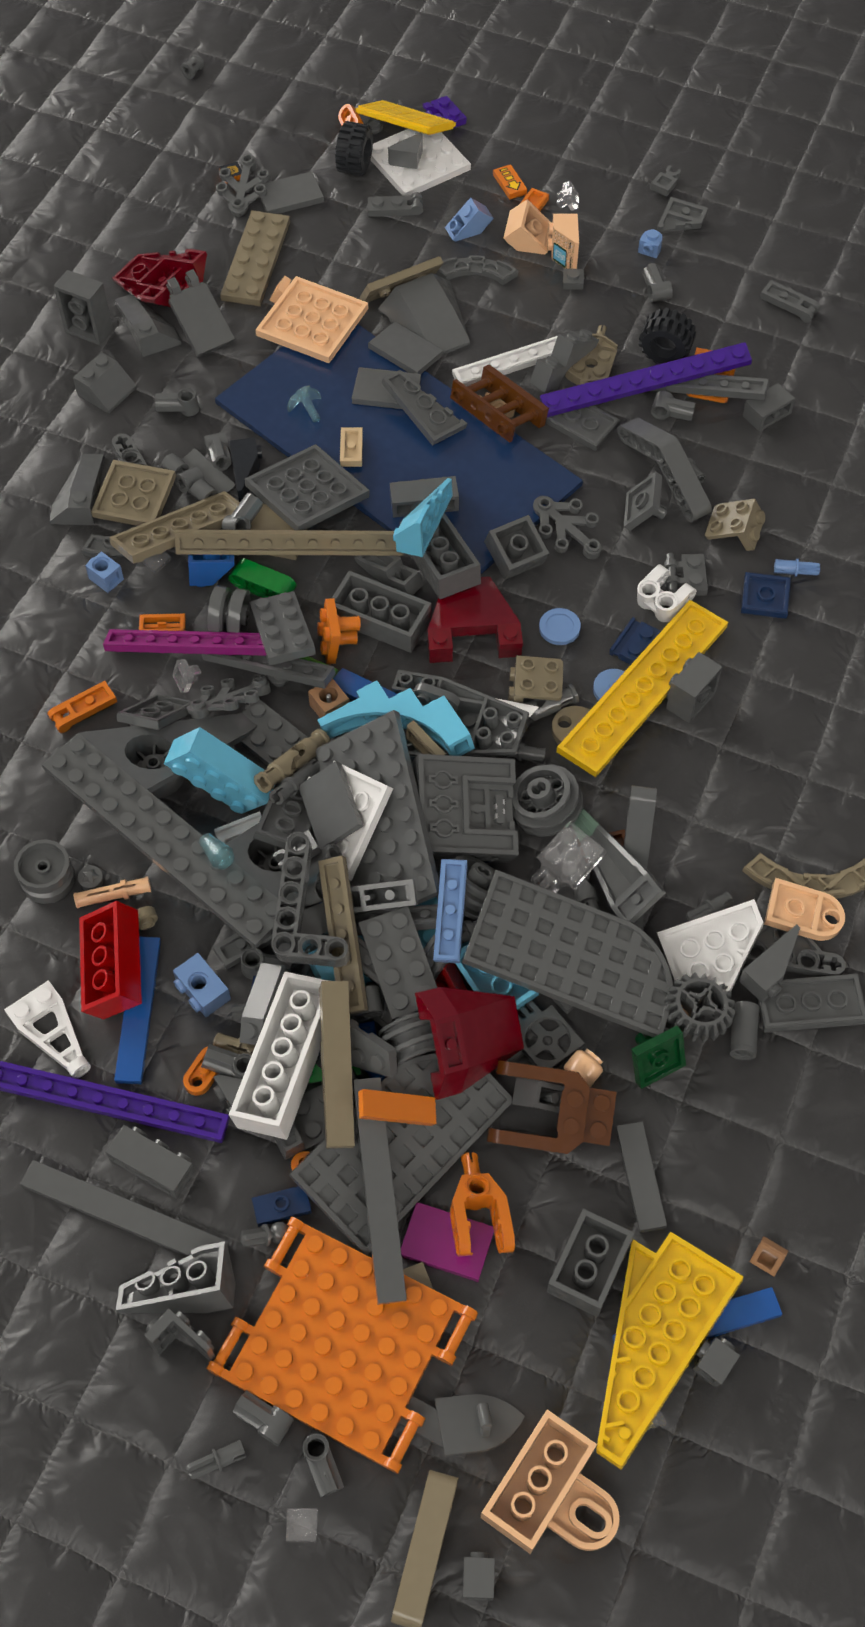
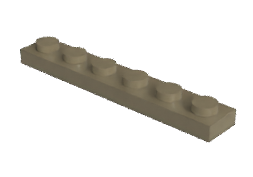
(342, 924)

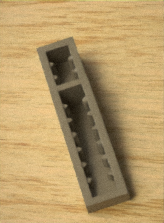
(336, 1064)

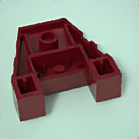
(474, 612)

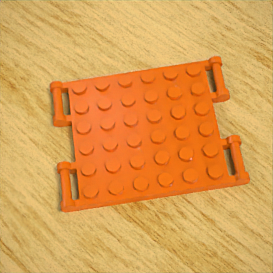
(335, 1353)

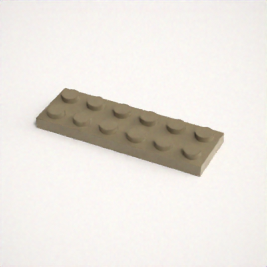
(255, 258)
(159, 534)

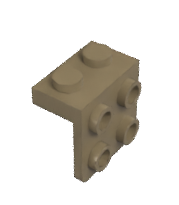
(737, 519)
(536, 679)

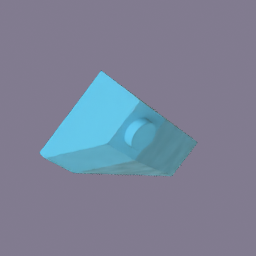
(421, 523)

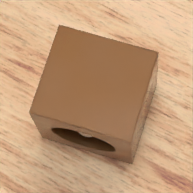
(328, 699)

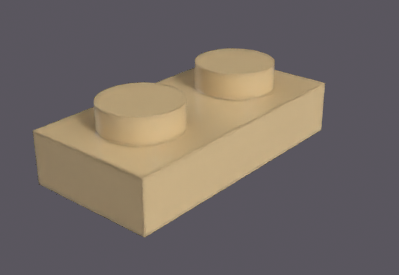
(351, 447)

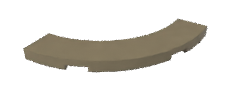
(837, 885)

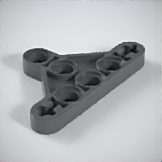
(803, 948)

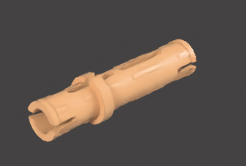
(112, 892)

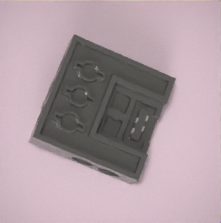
(468, 806)

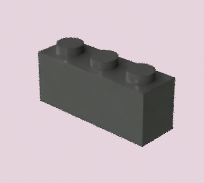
(409, 494)
(151, 1160)

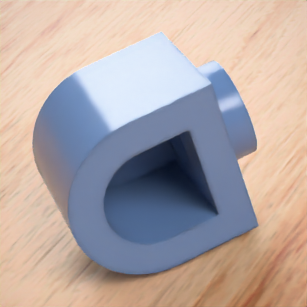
(650, 243)

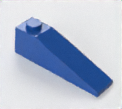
(208, 569)

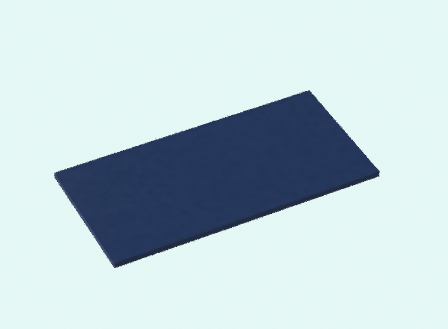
(492, 475)

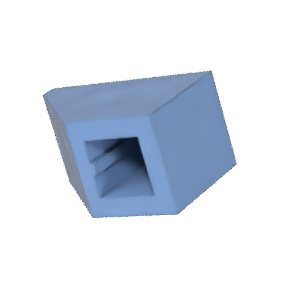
(469, 220)

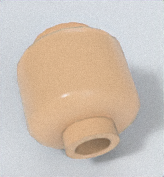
(586, 1064)

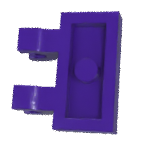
(446, 109)

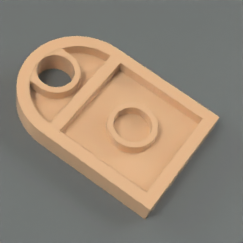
(806, 907)

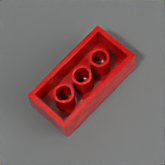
(110, 960)

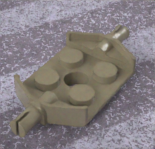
(602, 357)

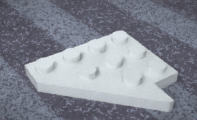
(370, 800)
(713, 944)

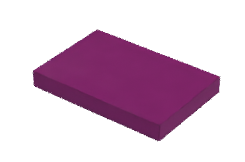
(432, 1242)

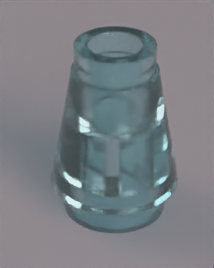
(218, 853)

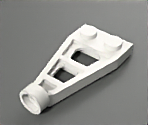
(34, 1007)

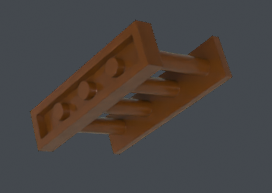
(506, 390)

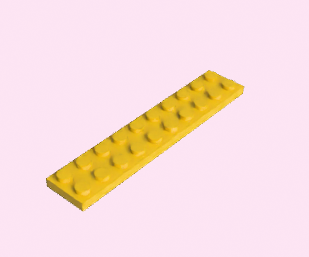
(640, 689)

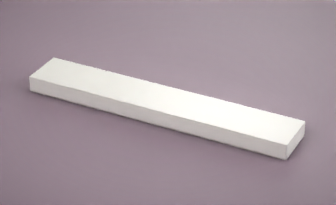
(506, 362)

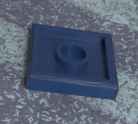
(765, 595)

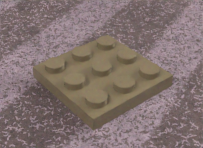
(133, 493)

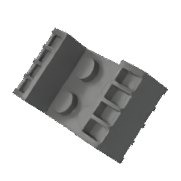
(308, 1125)

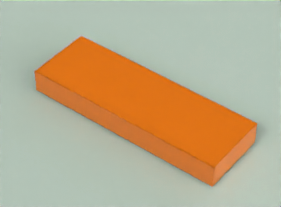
(397, 1107)

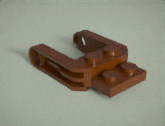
(583, 1111)

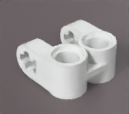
(660, 598)

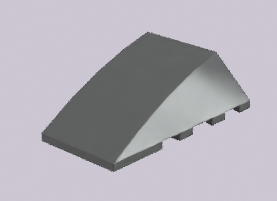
(428, 310)

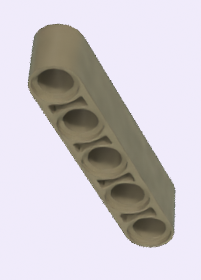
(424, 1550)

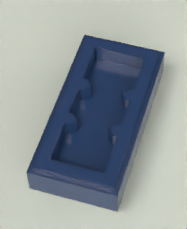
(281, 1205)

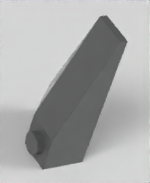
(79, 492)
(191, 1285)

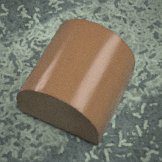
(769, 1256)

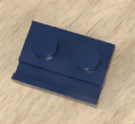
(633, 640)

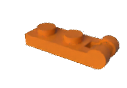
(82, 706)

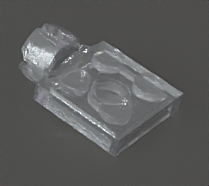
(567, 859)

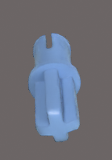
(795, 567)

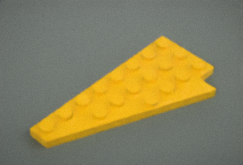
(662, 1322)

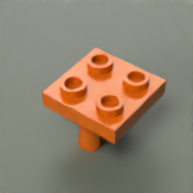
(335, 630)

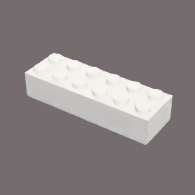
(281, 1059)

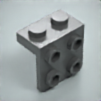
(166, 1328)

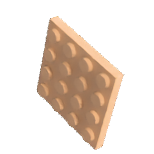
(312, 319)

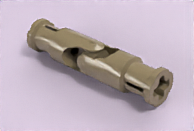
(291, 761)

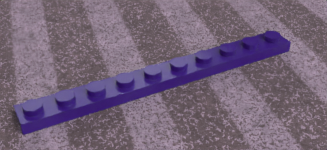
(647, 379)
(113, 1102)

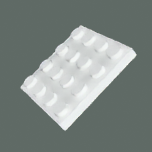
(437, 163)

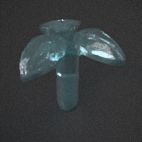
(304, 396)

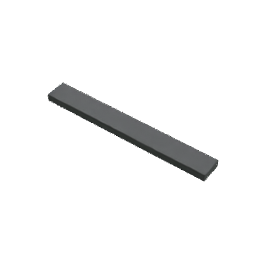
(380, 1202)
(115, 1209)

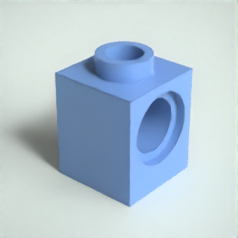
(104, 572)

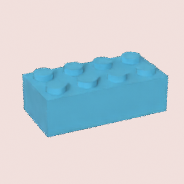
(217, 770)

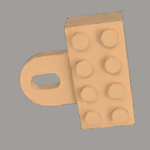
(548, 1487)

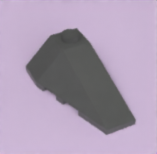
(146, 326)

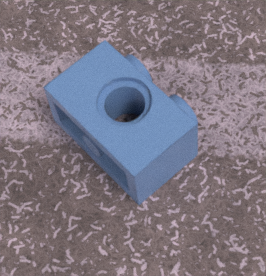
(196, 972)

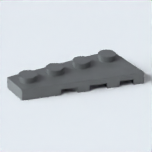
(427, 414)

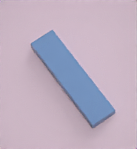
(450, 911)

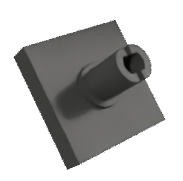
(644, 502)

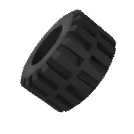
(354, 148)
(667, 336)

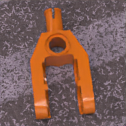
(490, 1197)

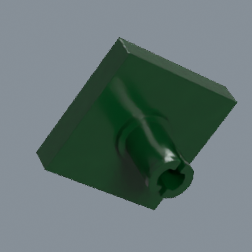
(658, 1056)

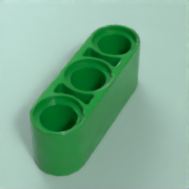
(260, 579)

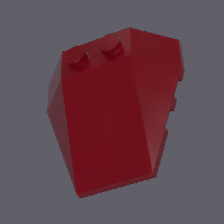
(148, 274)

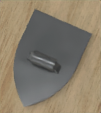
(475, 1423)

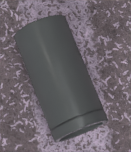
(744, 1031)

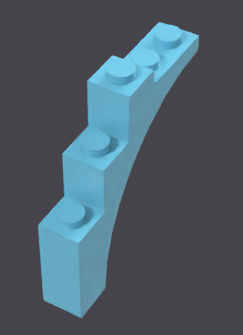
(435, 718)

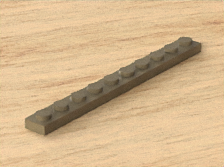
(285, 542)

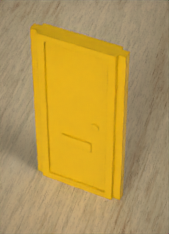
(405, 117)

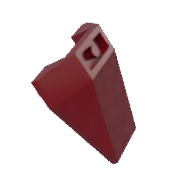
(469, 1035)

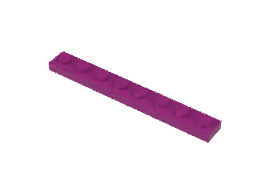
(184, 642)

